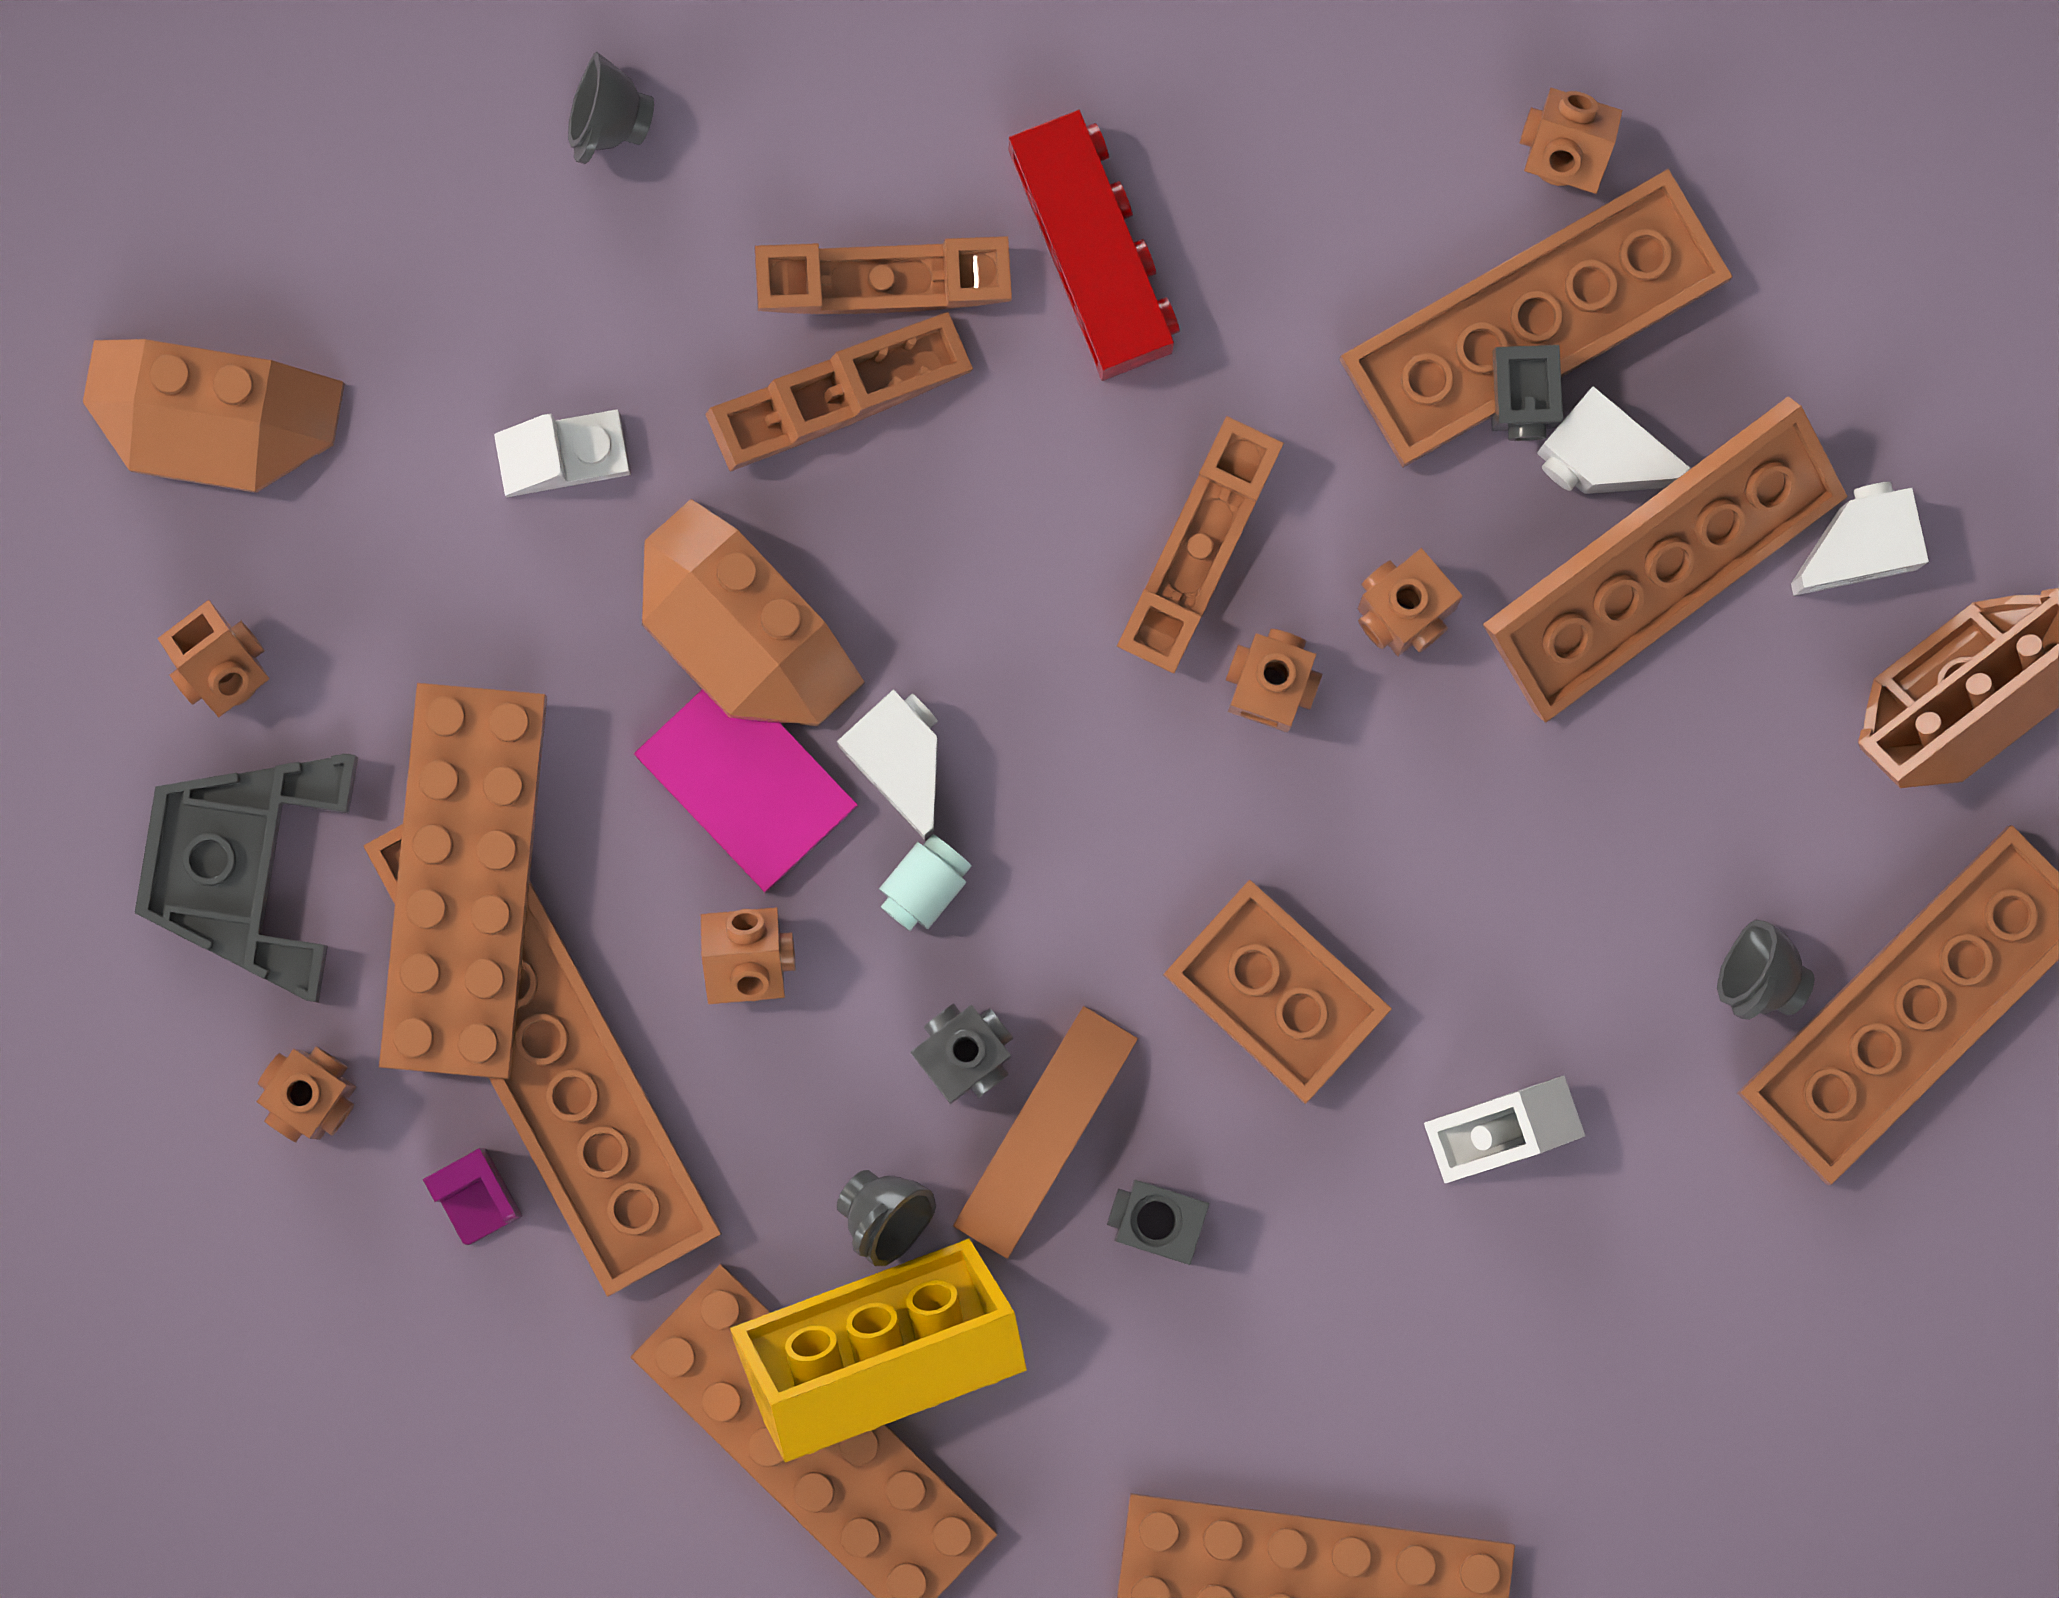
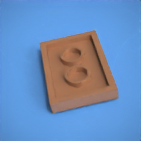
(1277, 991)

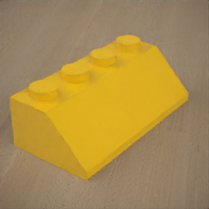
(879, 1349)

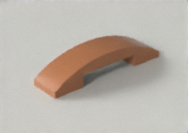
(883, 277)
(1200, 544)
(1045, 1132)

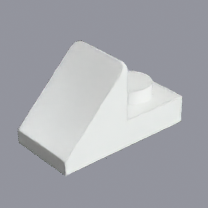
(561, 452)

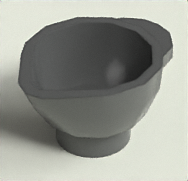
(607, 110)
(1764, 973)
(885, 1214)

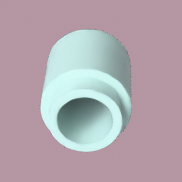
(924, 883)

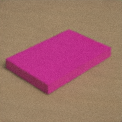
(746, 787)

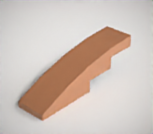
(839, 391)

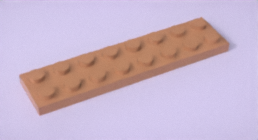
(586, 1113)

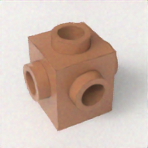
(1570, 139)
(1419, 586)
(214, 659)
(1266, 702)
(745, 955)
(329, 1099)

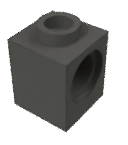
(1187, 1214)

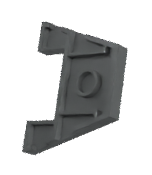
(214, 862)

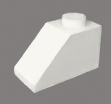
(1607, 451)
(1866, 541)
(898, 756)
(1504, 1129)

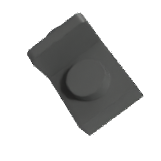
(1527, 391)

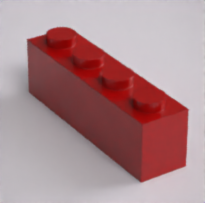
(1092, 245)

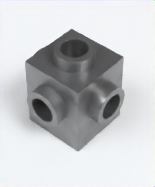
(958, 1077)

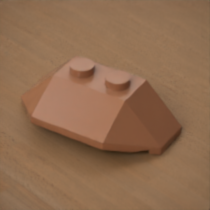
(209, 412)
(740, 624)
(1965, 691)

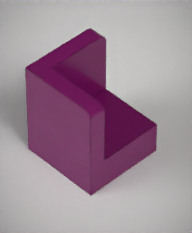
(473, 1196)

